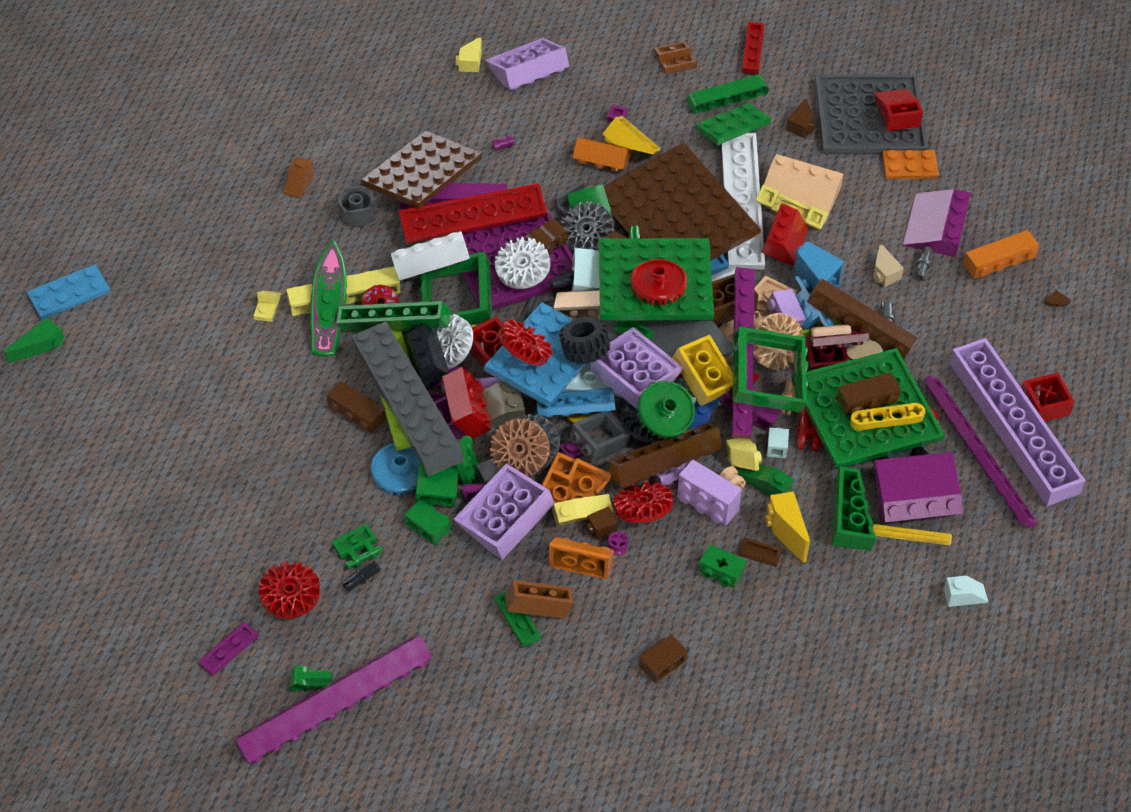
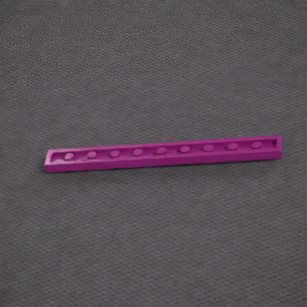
(744, 317)
(983, 456)

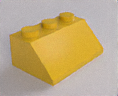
(704, 369)

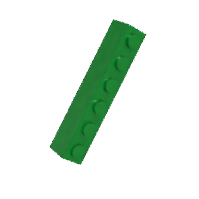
(397, 315)

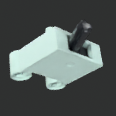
(584, 272)

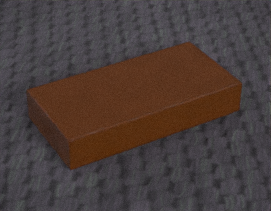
(760, 552)

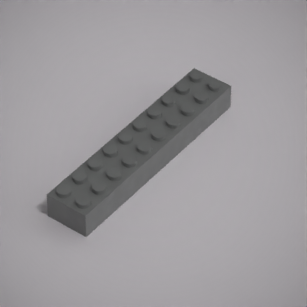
(407, 399)

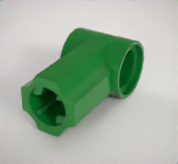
(303, 678)

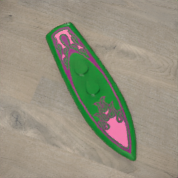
(327, 294)

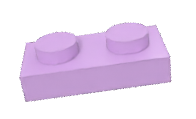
(670, 475)

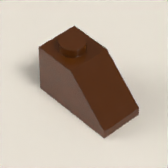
(801, 120)

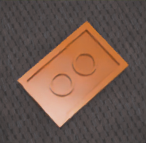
(910, 164)

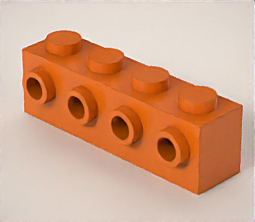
(1001, 254)

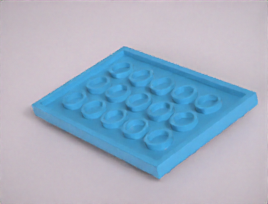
(544, 381)

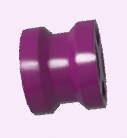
(618, 538)

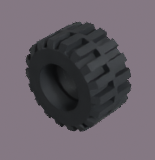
(585, 340)

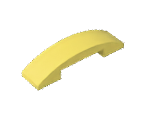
(772, 199)

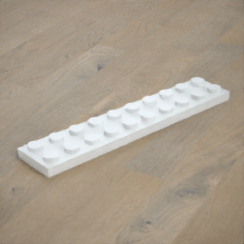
(742, 183)

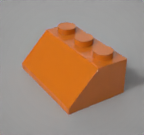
(601, 154)
(580, 557)

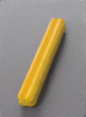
(912, 534)

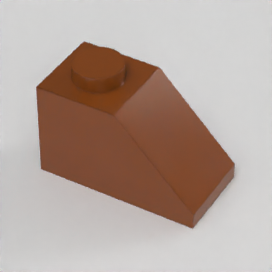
(298, 177)

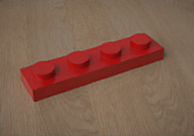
(753, 48)

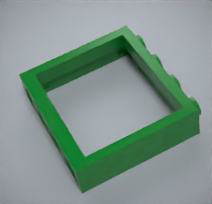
(476, 262)
(774, 340)

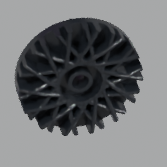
(633, 427)

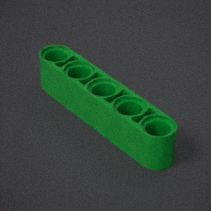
(727, 93)

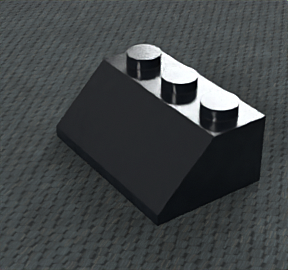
(426, 355)

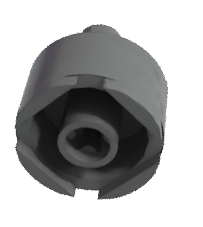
(356, 206)

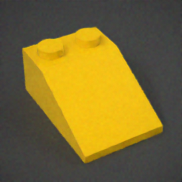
(626, 135)
(787, 524)

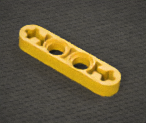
(888, 419)

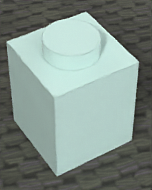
(777, 442)

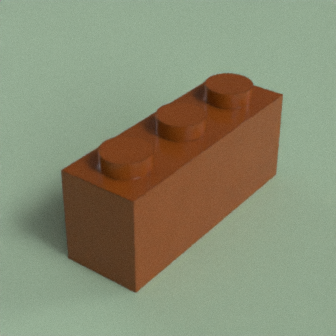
(539, 599)

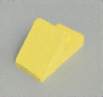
(266, 305)

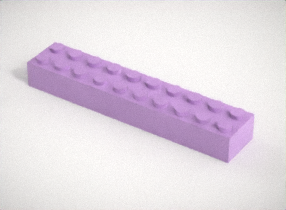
(1017, 422)

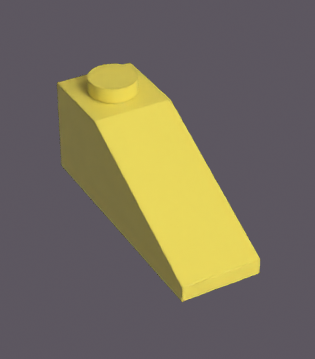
(578, 509)

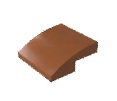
(675, 52)

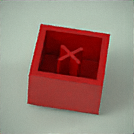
(1049, 396)

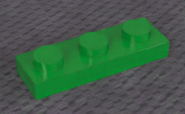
(519, 623)

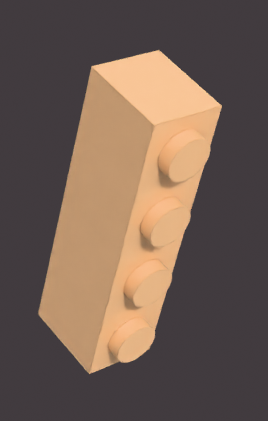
(578, 304)

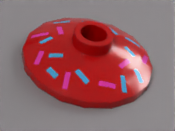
(379, 292)

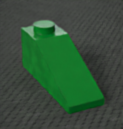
(36, 341)
(767, 479)

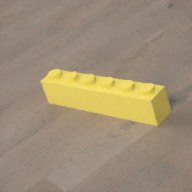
(357, 285)

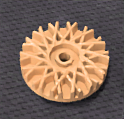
(773, 357)

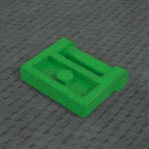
(467, 467)

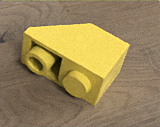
(743, 453)

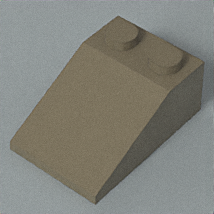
(503, 403)

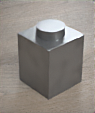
(486, 471)

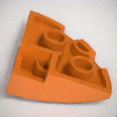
(574, 479)

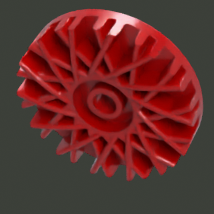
(658, 281)
(524, 343)
(643, 503)
(289, 590)

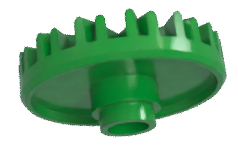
(666, 409)

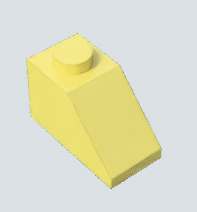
(470, 56)

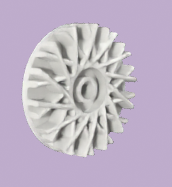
(522, 263)
(455, 340)

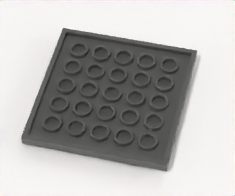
(852, 119)

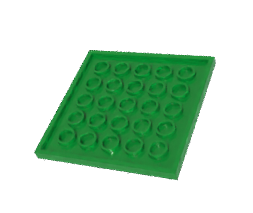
(623, 255)
(854, 446)

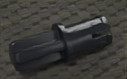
(361, 576)

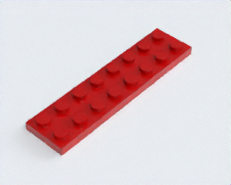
(473, 213)

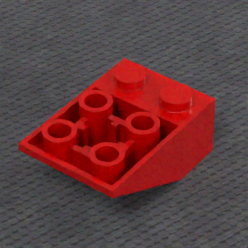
(899, 109)

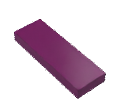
(228, 649)

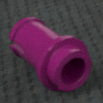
(503, 142)

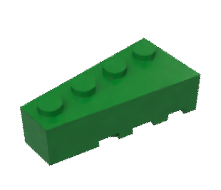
(851, 517)

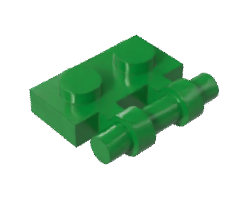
(354, 542)

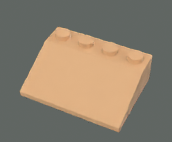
(804, 182)

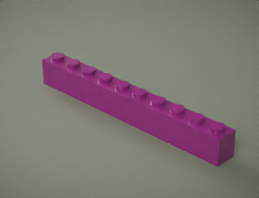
(331, 699)

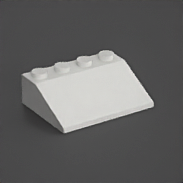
(430, 255)

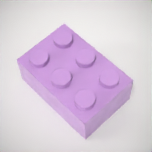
(709, 493)

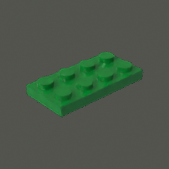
(733, 123)

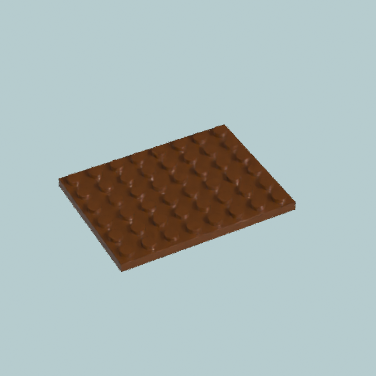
(679, 200)

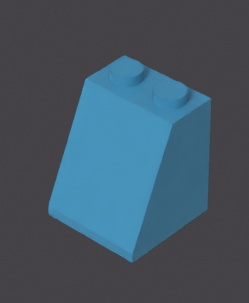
(815, 263)

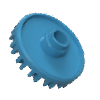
(395, 470)

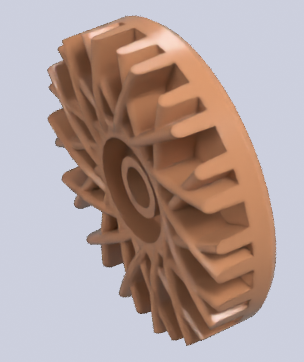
(530, 437)

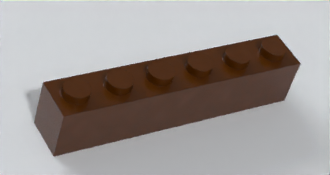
(860, 318)
(665, 454)

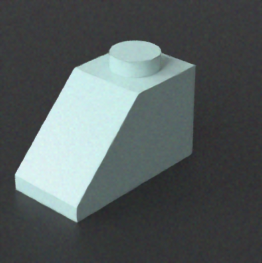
(964, 591)

